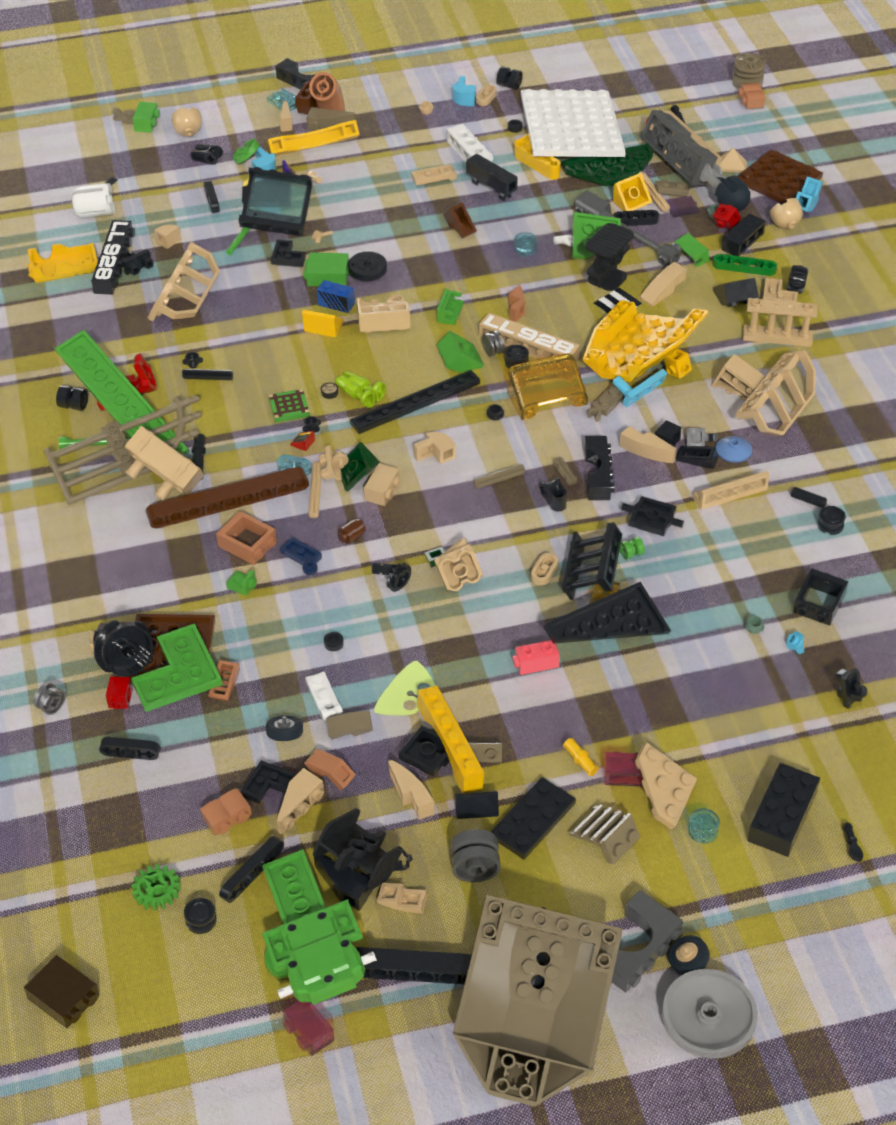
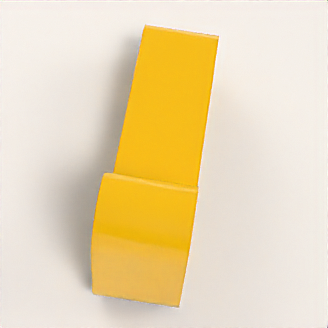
(545, 165)

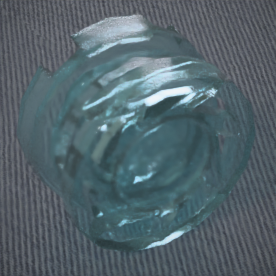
(525, 244)
(703, 825)

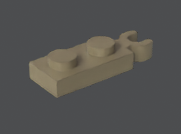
(606, 403)

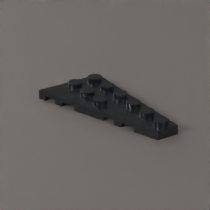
(614, 616)

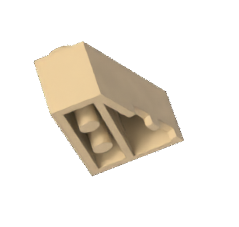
(738, 378)

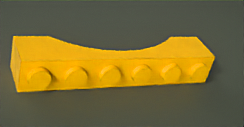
(330, 135)
(463, 761)

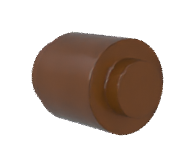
(351, 531)

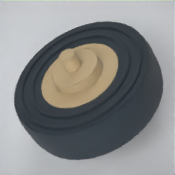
(688, 954)

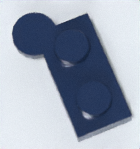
(302, 554)

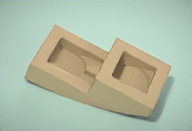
(397, 897)

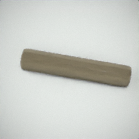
(499, 476)

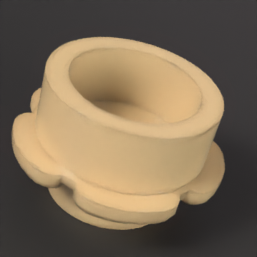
(426, 107)

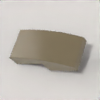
(349, 723)

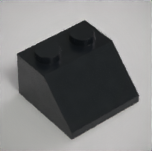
(736, 292)

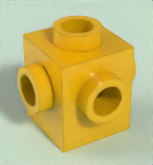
(678, 364)

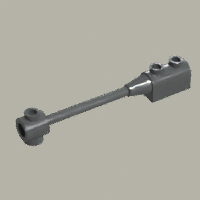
(592, 204)

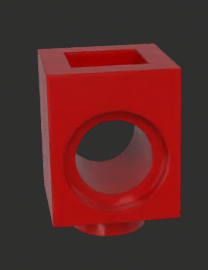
(119, 692)

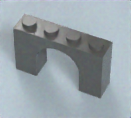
(662, 928)

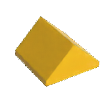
(631, 193)
(321, 323)

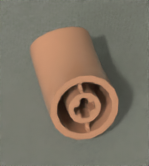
(327, 92)

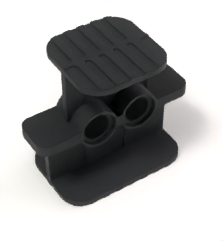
(609, 248)
(357, 848)

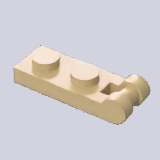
(433, 174)

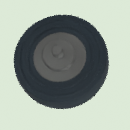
(284, 728)

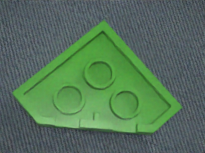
(583, 228)

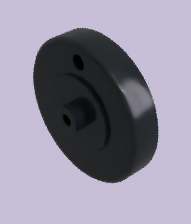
(367, 266)

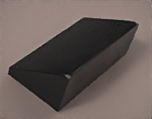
(476, 805)

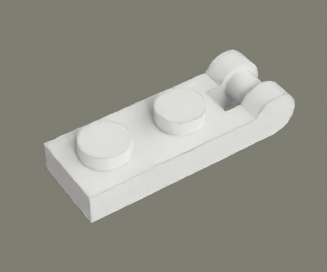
(323, 695)

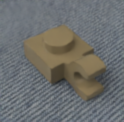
(125, 117)

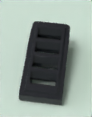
(704, 456)

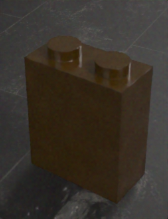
(61, 991)

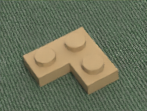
(773, 291)

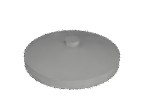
(709, 1013)

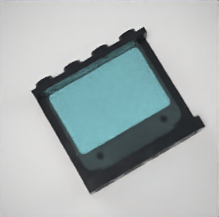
(276, 201)

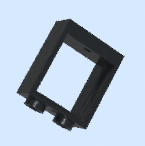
(817, 580)

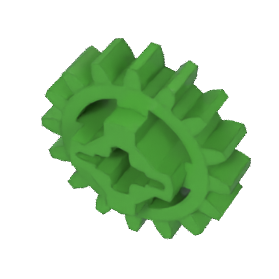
(156, 887)

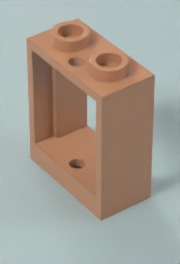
(240, 522)

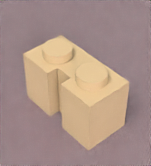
(382, 484)

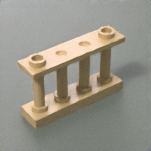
(778, 335)

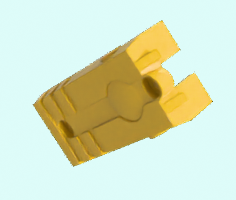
(62, 262)

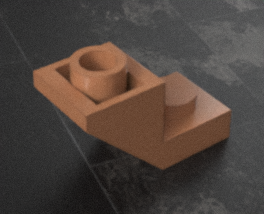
(516, 303)
(323, 764)

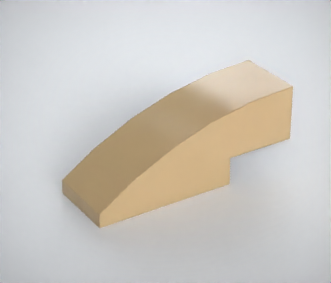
(664, 284)
(647, 445)
(411, 790)

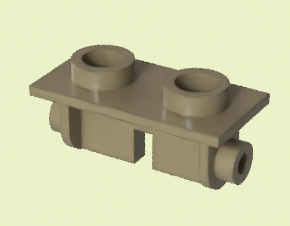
(487, 751)

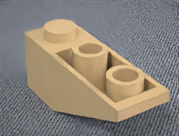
(300, 796)

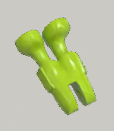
(359, 387)

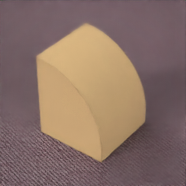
(167, 235)

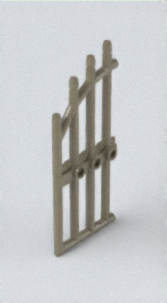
(116, 440)

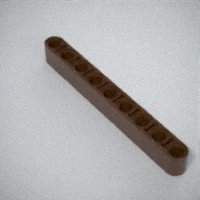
(226, 497)

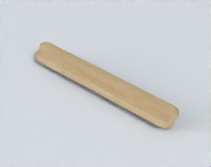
(657, 197)
(315, 489)

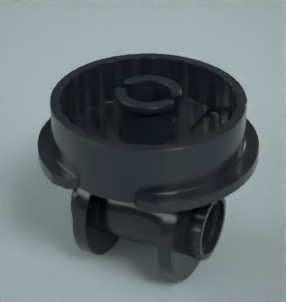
(122, 647)

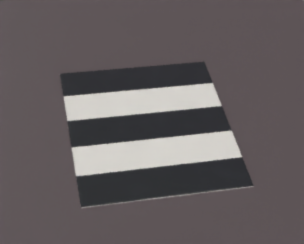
(609, 301)

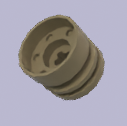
(748, 69)

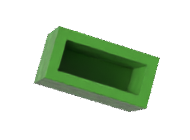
(146, 117)

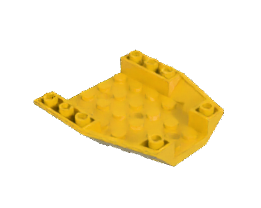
(633, 342)

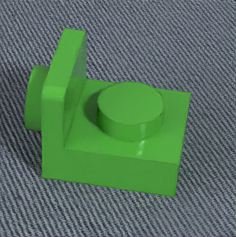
(242, 582)

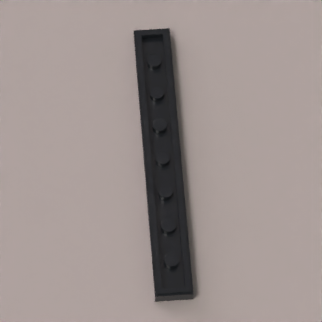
(414, 401)

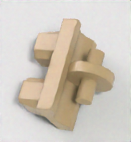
(334, 463)

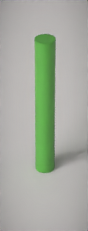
(238, 239)

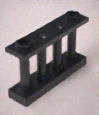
(606, 565)

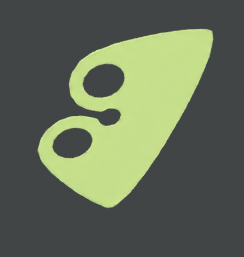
(395, 695)

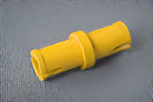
(581, 757)

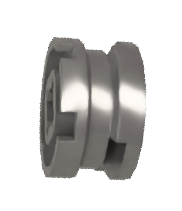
(493, 343)
(49, 698)

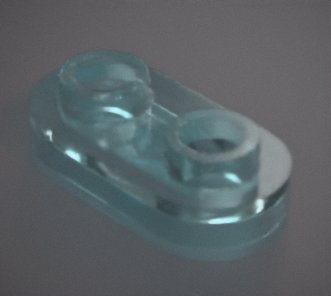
(287, 461)

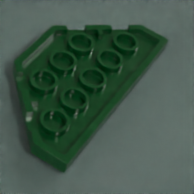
(609, 170)

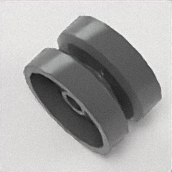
(475, 855)

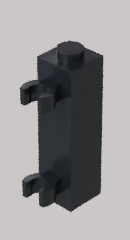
(491, 175)

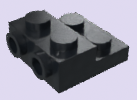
(425, 751)

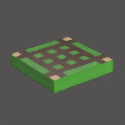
(289, 405)

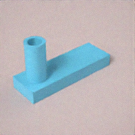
(633, 395)

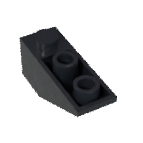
(344, 883)

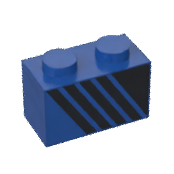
(336, 296)

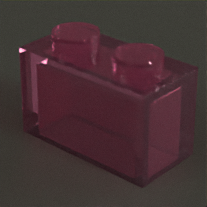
(622, 769)
(308, 1026)

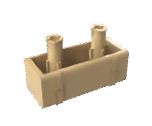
(164, 461)

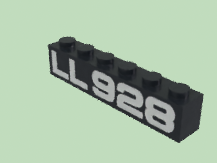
(110, 260)

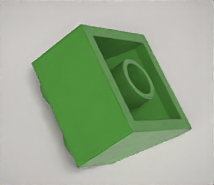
(459, 353)

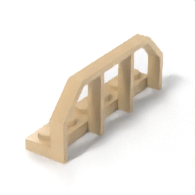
(172, 285)
(767, 389)

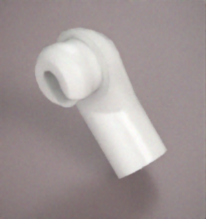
(564, 239)

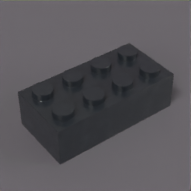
(783, 809)

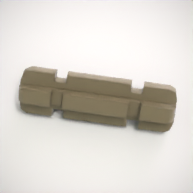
(565, 471)

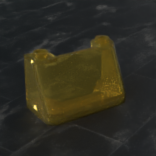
(544, 383)

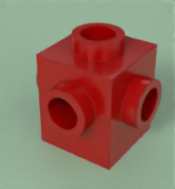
(726, 216)

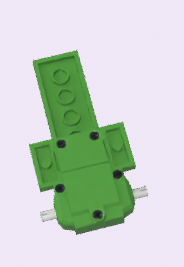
(313, 938)

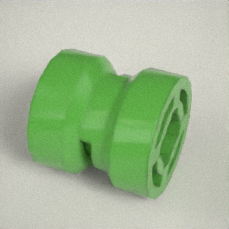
(631, 548)

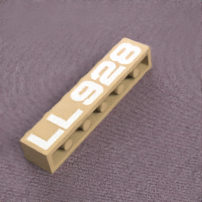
(538, 343)

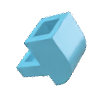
(463, 94)
(264, 160)
(809, 196)

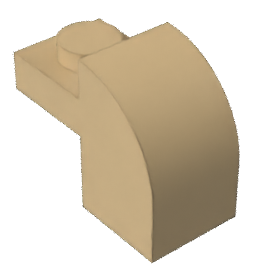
(435, 444)

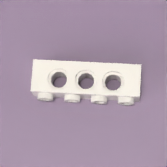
(466, 143)

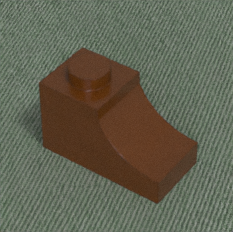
(459, 219)

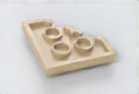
(665, 784)

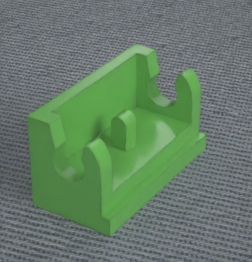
(694, 249)
(449, 307)

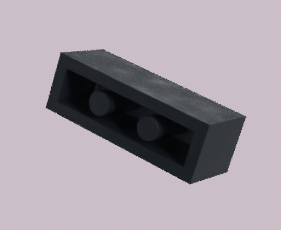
(743, 235)

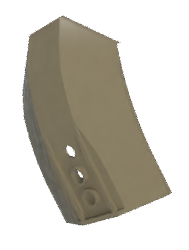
(527, 1038)

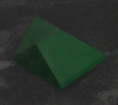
(359, 465)

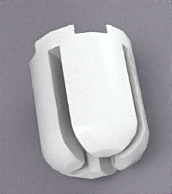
(93, 200)

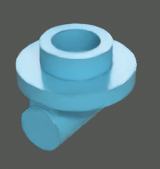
(795, 642)

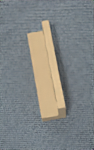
(732, 490)

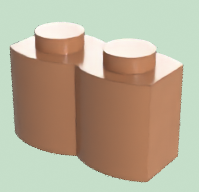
(751, 95)
(226, 812)

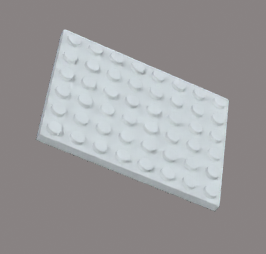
(572, 123)

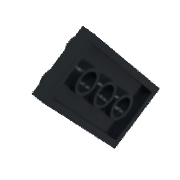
(533, 818)

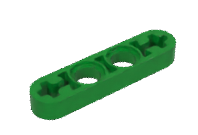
(763, 267)

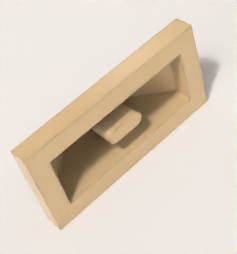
(733, 162)

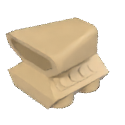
(458, 566)

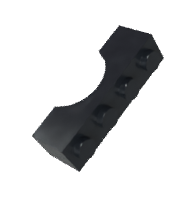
(288, 72)
(599, 482)

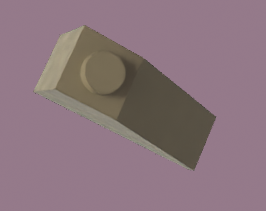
(323, 118)

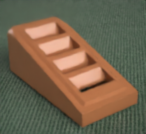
(226, 666)

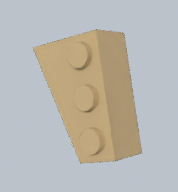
(382, 316)

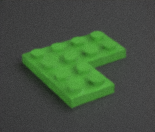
(187, 673)

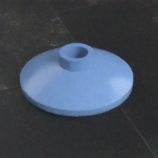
(733, 449)

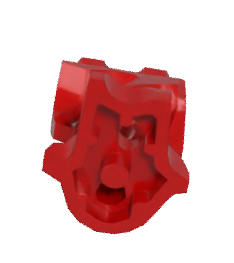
(144, 382)

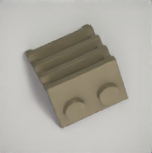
(609, 830)

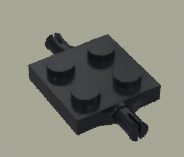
(652, 516)

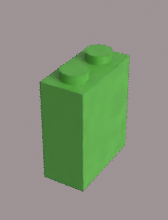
(326, 267)

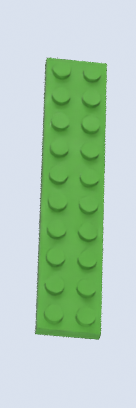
(109, 385)

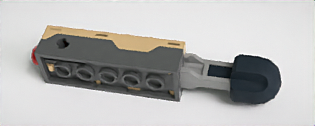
(693, 157)

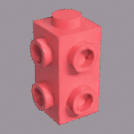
(536, 657)

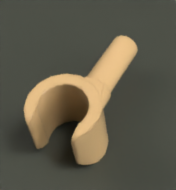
(318, 235)

